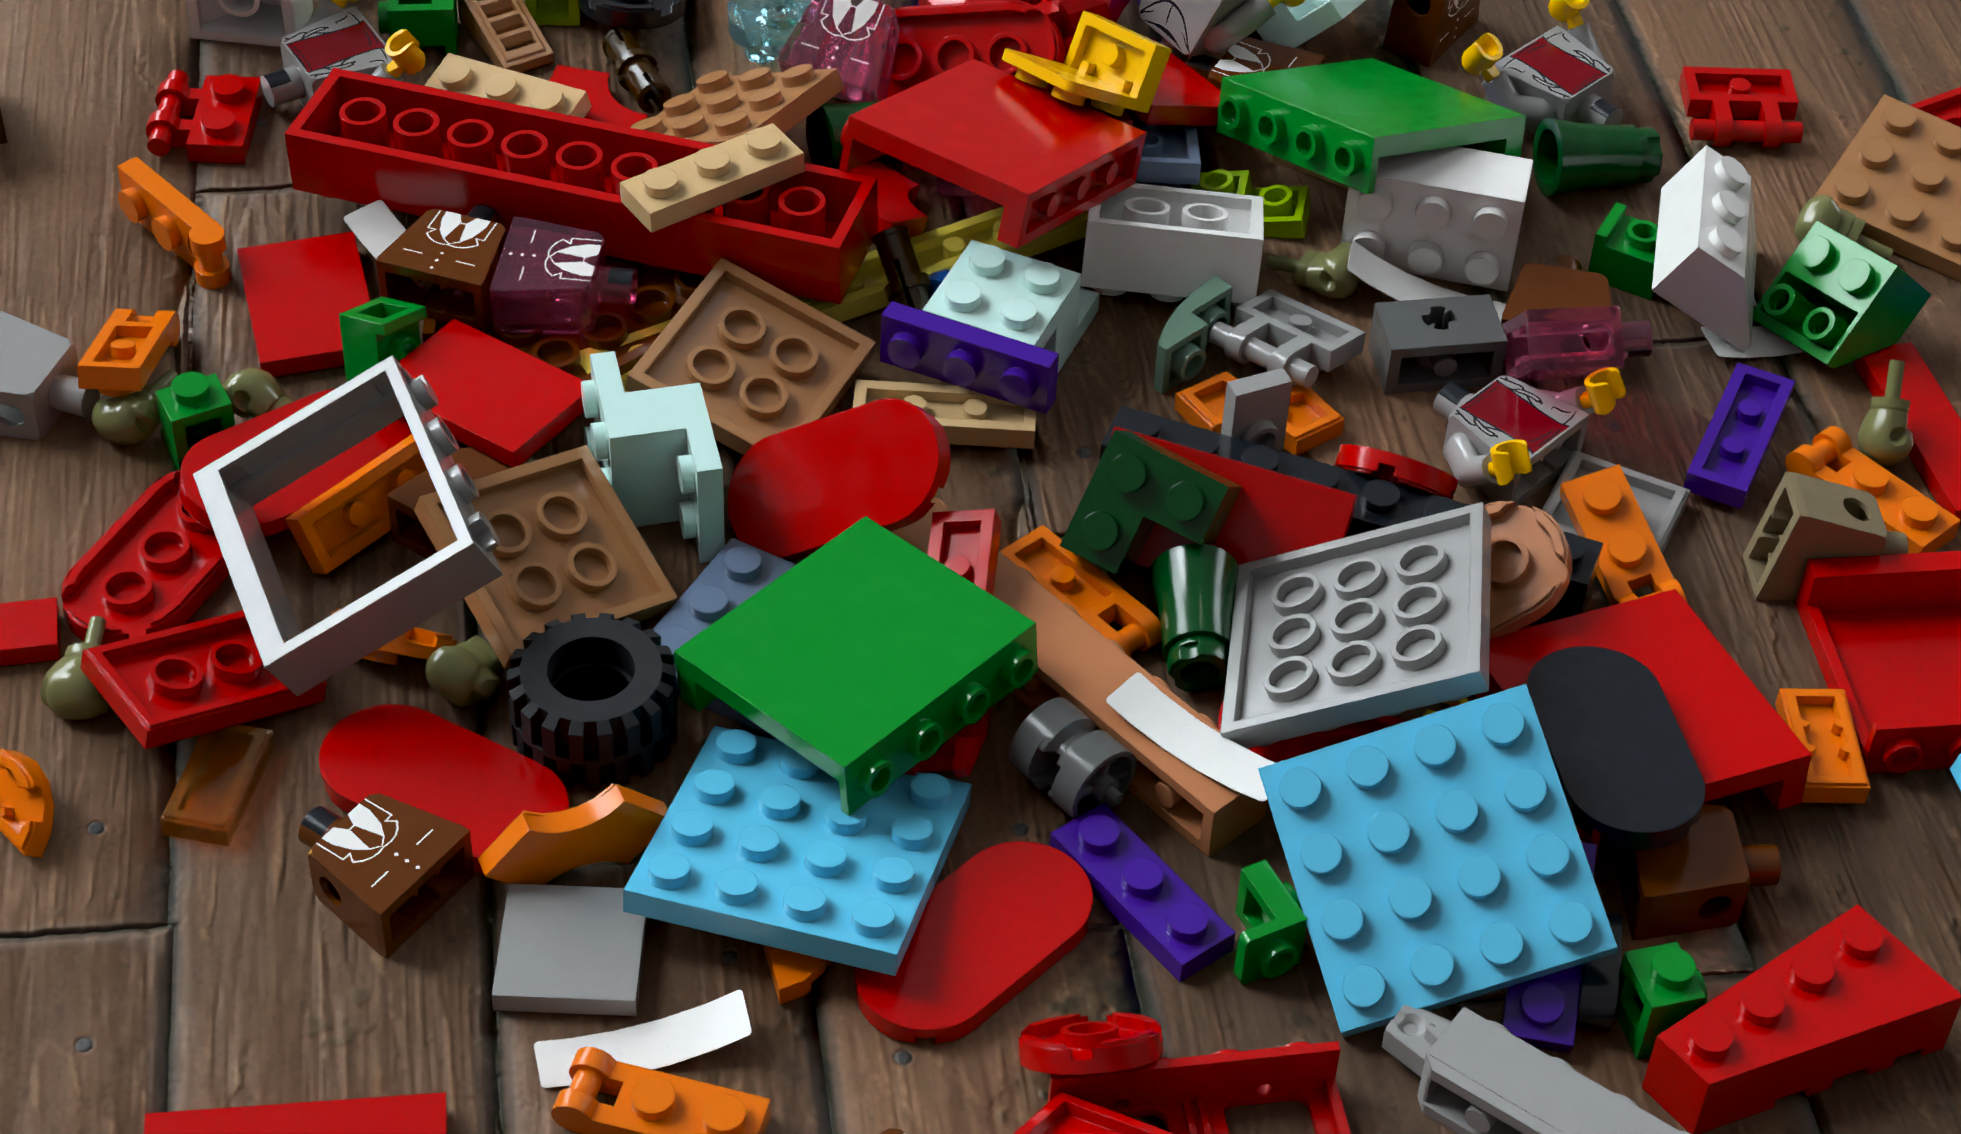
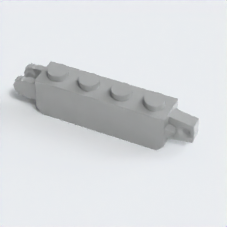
(1495, 1083)

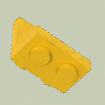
(1102, 64)

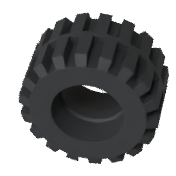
(585, 662)

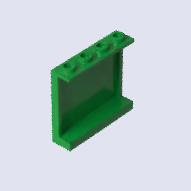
(1357, 111)
(862, 658)

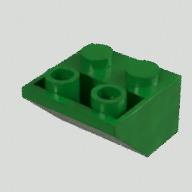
(1839, 299)

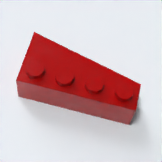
(1807, 1017)

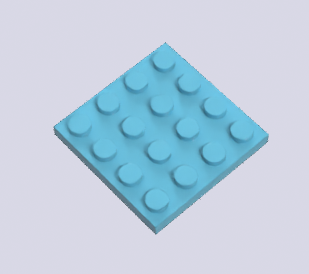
(1436, 860)
(774, 861)

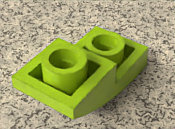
(1284, 207)

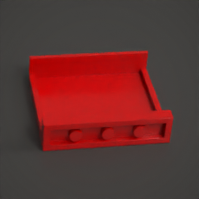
(1002, 143)
(1894, 645)
(1720, 711)

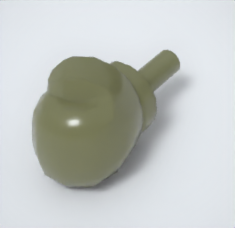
(1844, 222)
(1321, 271)
(254, 392)
(133, 416)
(1884, 429)
(465, 672)
(66, 686)

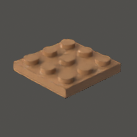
(734, 105)
(1904, 184)
(757, 355)
(560, 550)

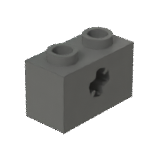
(1436, 342)

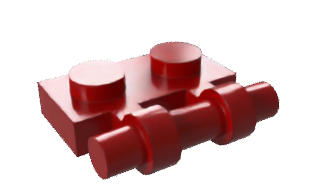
(1745, 93)
(222, 121)

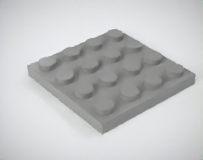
(1360, 628)

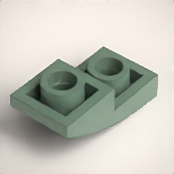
(1187, 332)

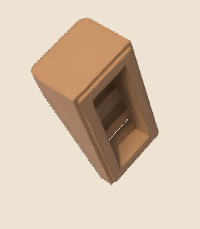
(505, 25)

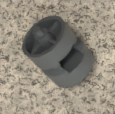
(1066, 755)

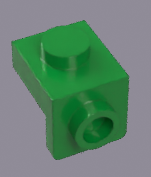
(1272, 922)

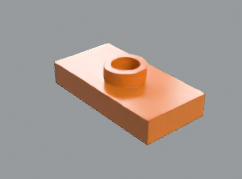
(1827, 730)

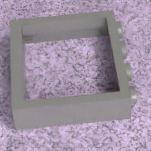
(298, 447)

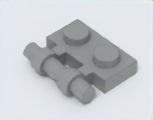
(1287, 335)

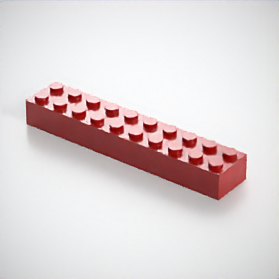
(454, 150)

